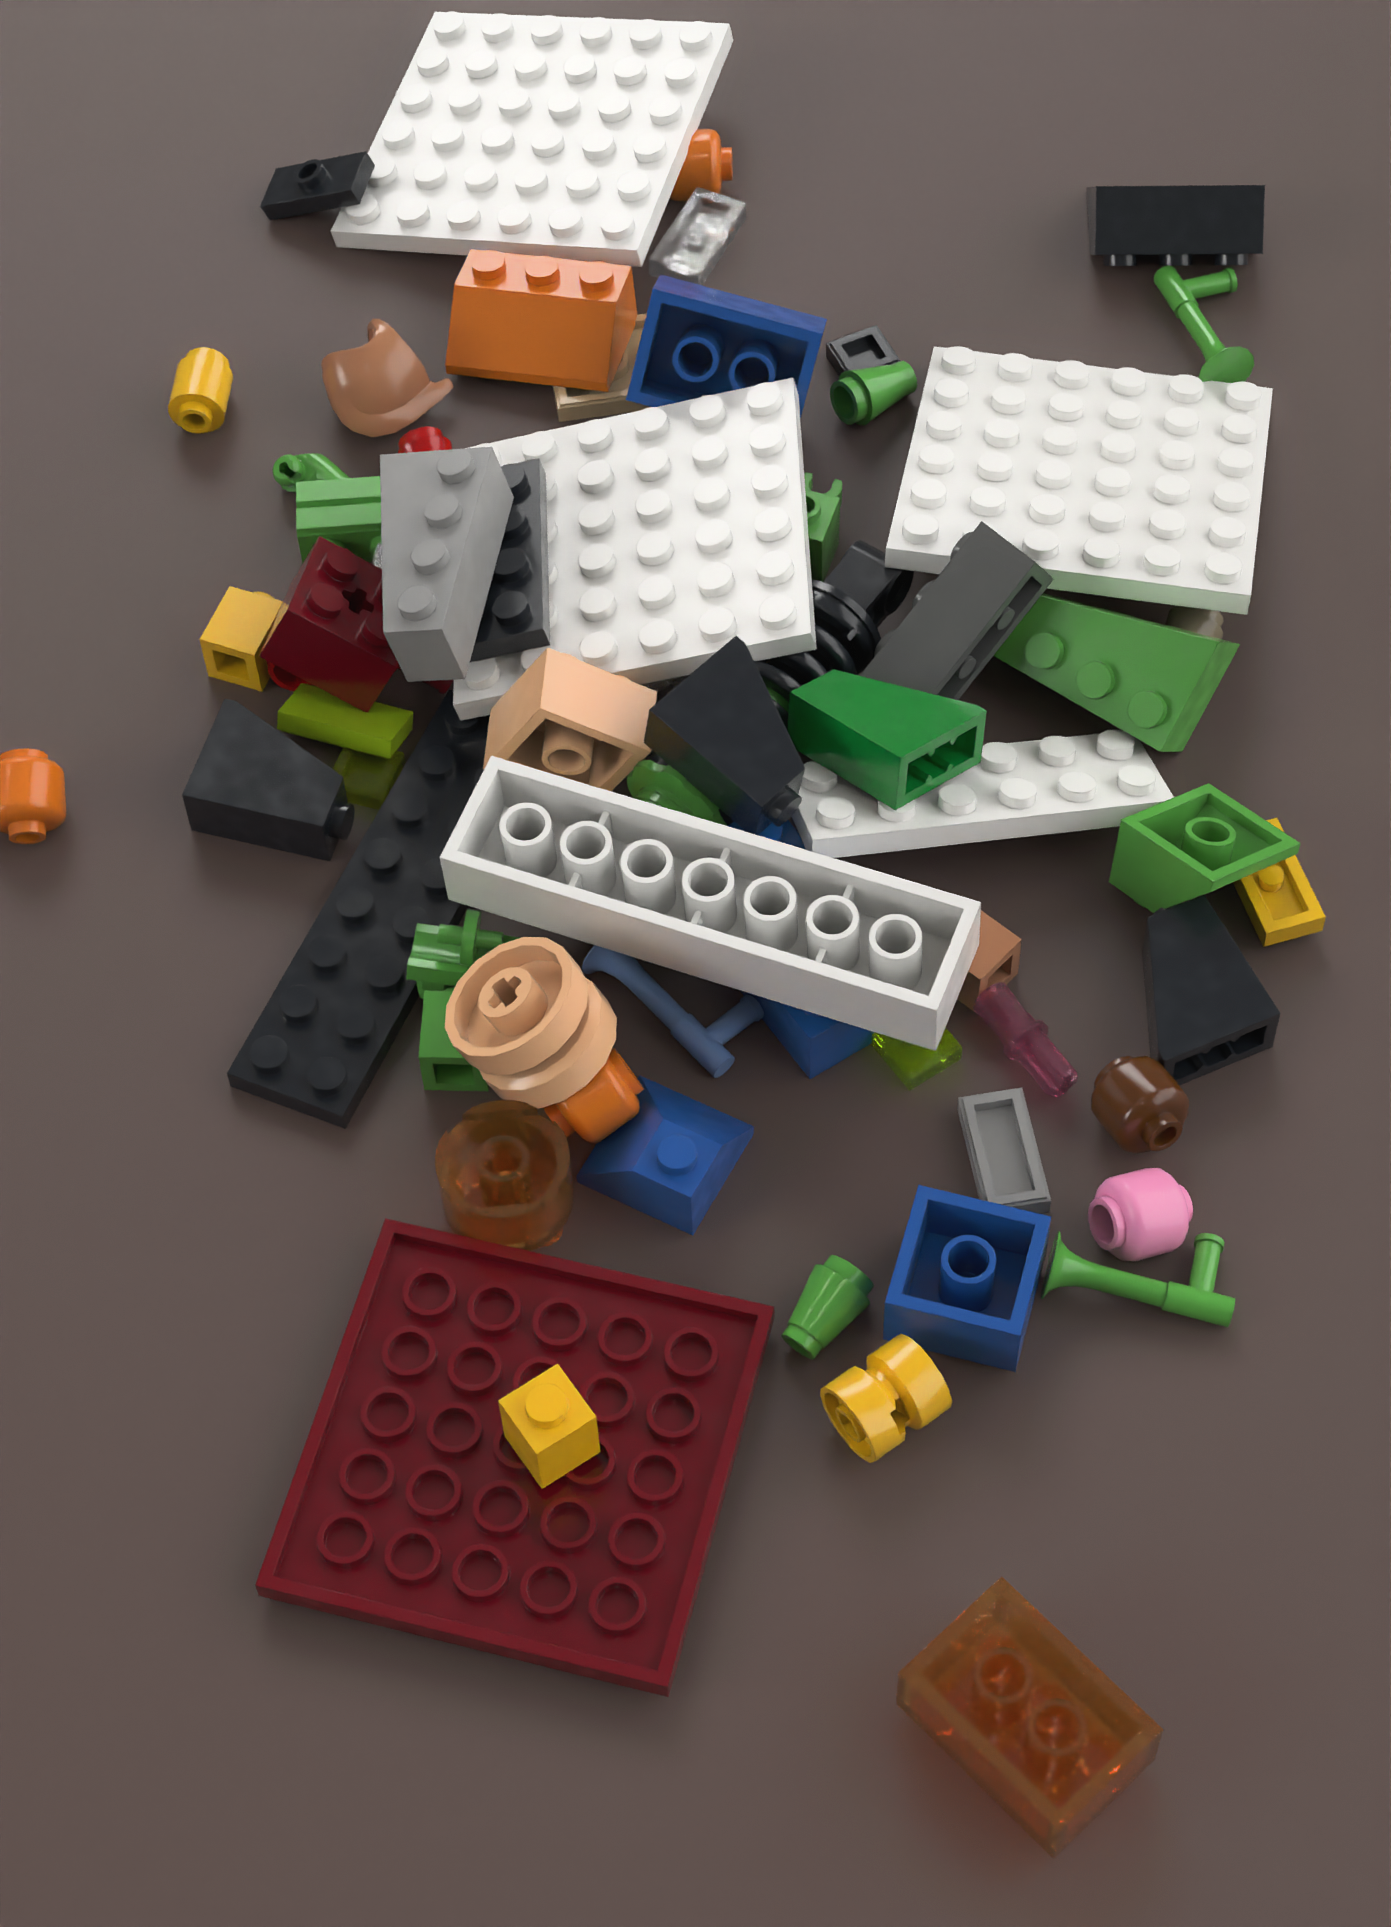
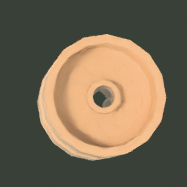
(531, 1022)

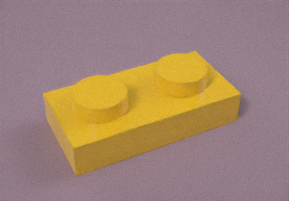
(1280, 901)

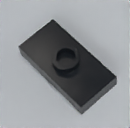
(317, 185)

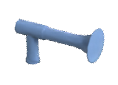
(701, 1042)

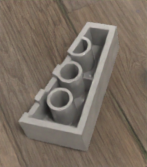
(439, 554)

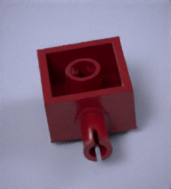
(334, 628)

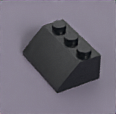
(1176, 223)

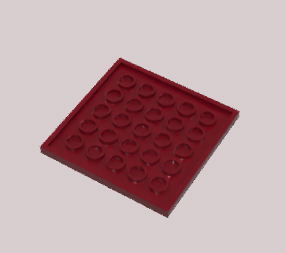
(433, 1523)

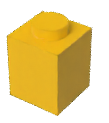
(237, 637)
(549, 1426)

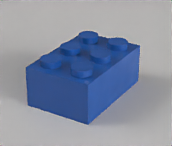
(719, 342)

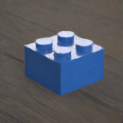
(966, 1277)

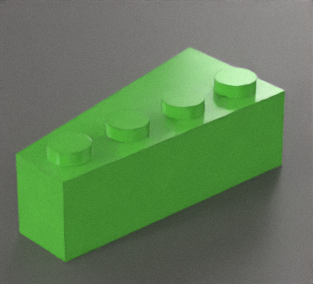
(1121, 667)

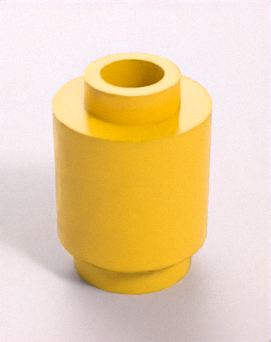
(201, 391)

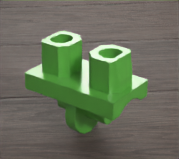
(447, 951)

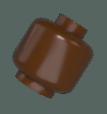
(1139, 1104)

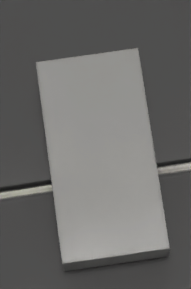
(1004, 1150)

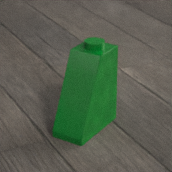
(885, 734)

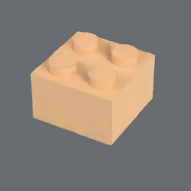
(572, 721)

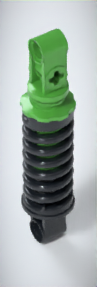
(846, 618)

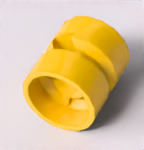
(892, 1393)

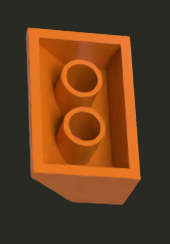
(540, 320)

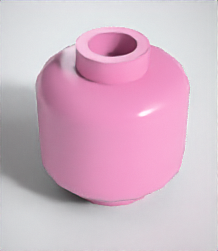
(1140, 1214)

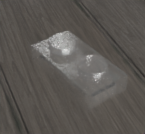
(698, 237)

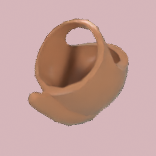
(380, 383)

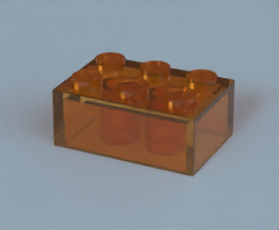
(1028, 1716)

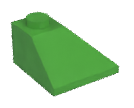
(1193, 848)

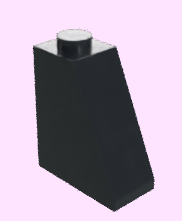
(730, 740)
(265, 789)
(1201, 994)

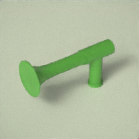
(1222, 363)
(1190, 1300)

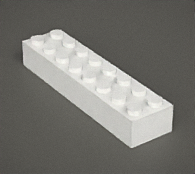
(713, 901)

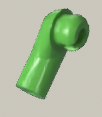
(304, 467)

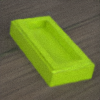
(330, 720)

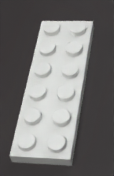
(1011, 794)

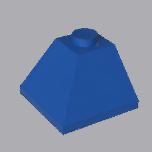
(668, 1157)

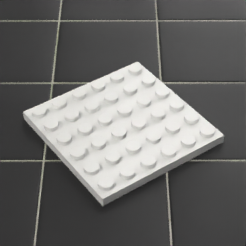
(537, 136)
(1090, 473)
(668, 539)

